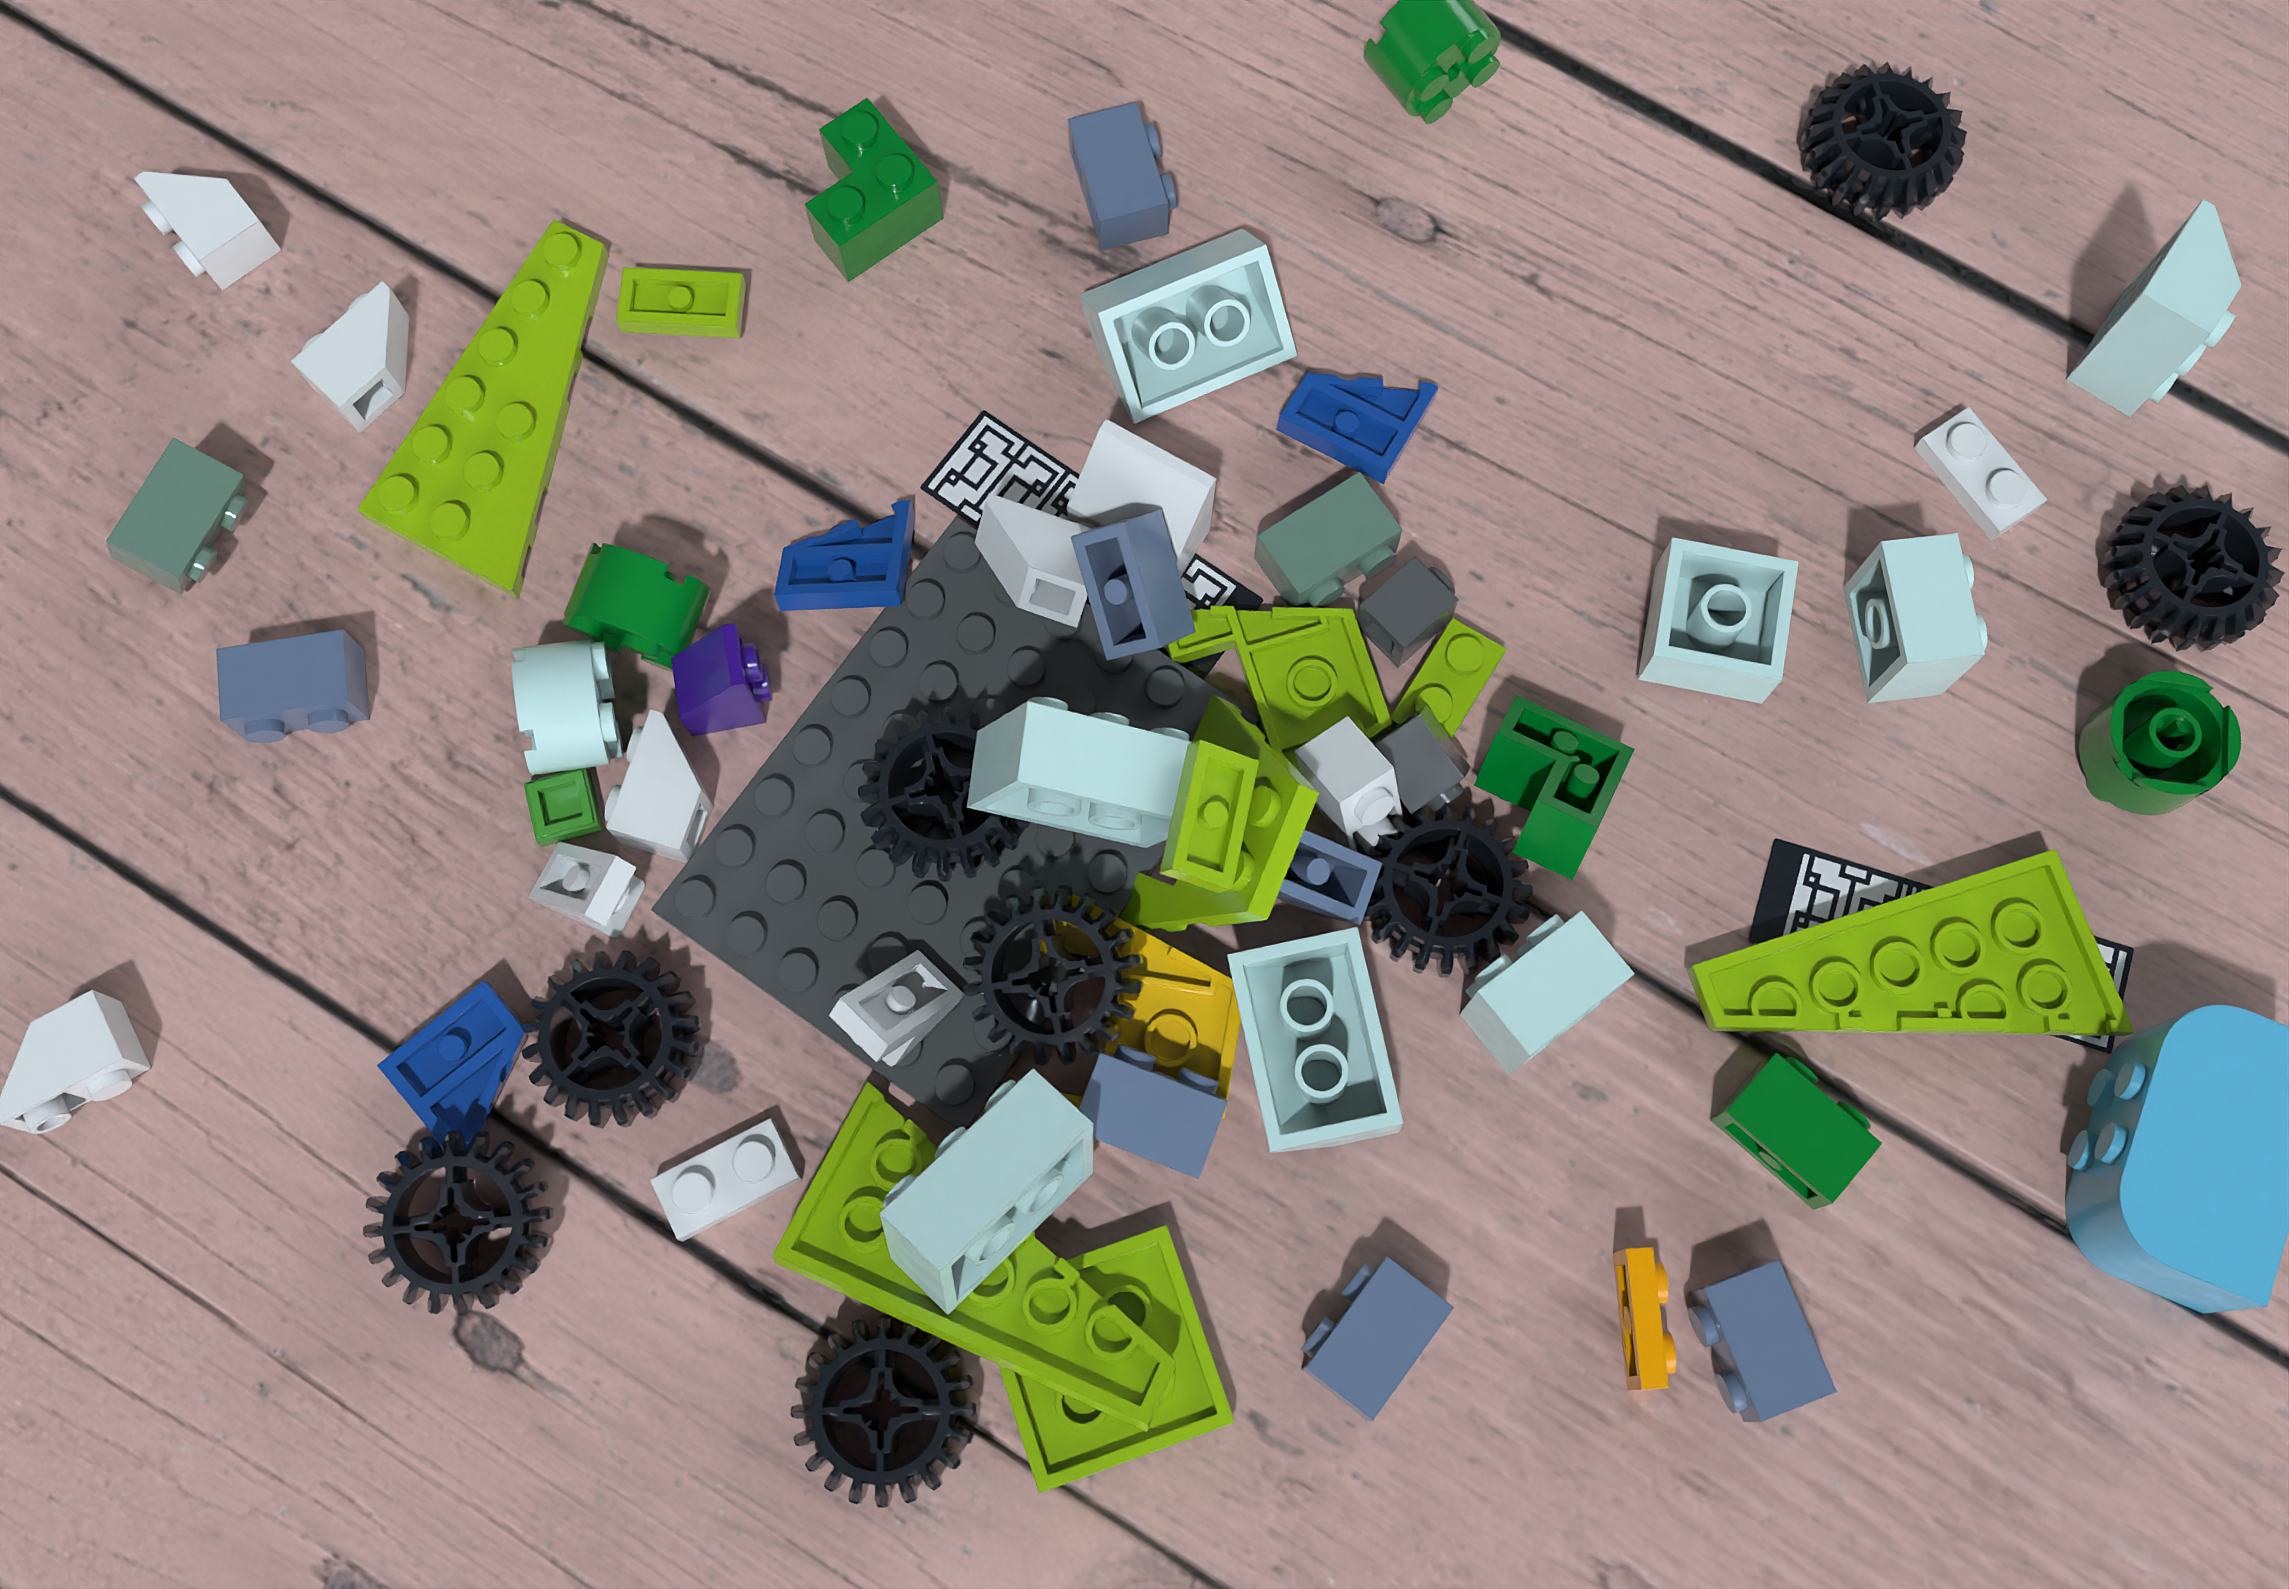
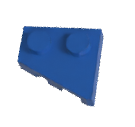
(1356, 420)
(848, 565)
(458, 1063)

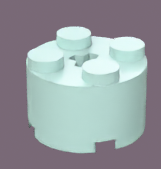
(563, 705)

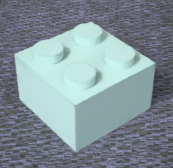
(1914, 617)
(1718, 620)
(1550, 988)

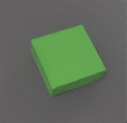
(563, 806)

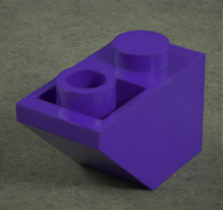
(721, 683)

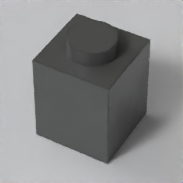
(1407, 610)
(1423, 761)

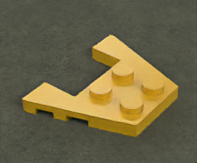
(1183, 1013)

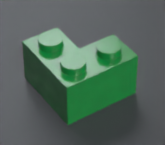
(880, 194)
(1558, 775)

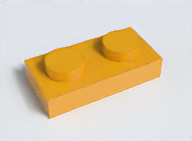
(1640, 1291)

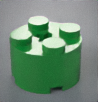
(1433, 53)
(635, 604)
(2159, 744)

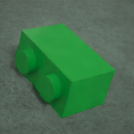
(1797, 1130)

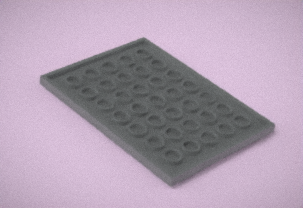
(809, 902)

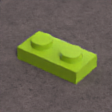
(681, 302)
(1451, 677)
(1209, 817)

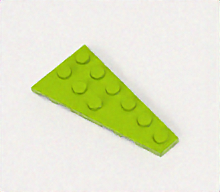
(491, 434)
(1956, 959)
(1023, 1316)

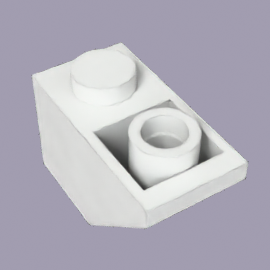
(212, 221)
(360, 358)
(1033, 558)
(1353, 786)
(661, 797)
(69, 1059)

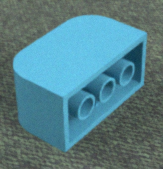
(2188, 1160)

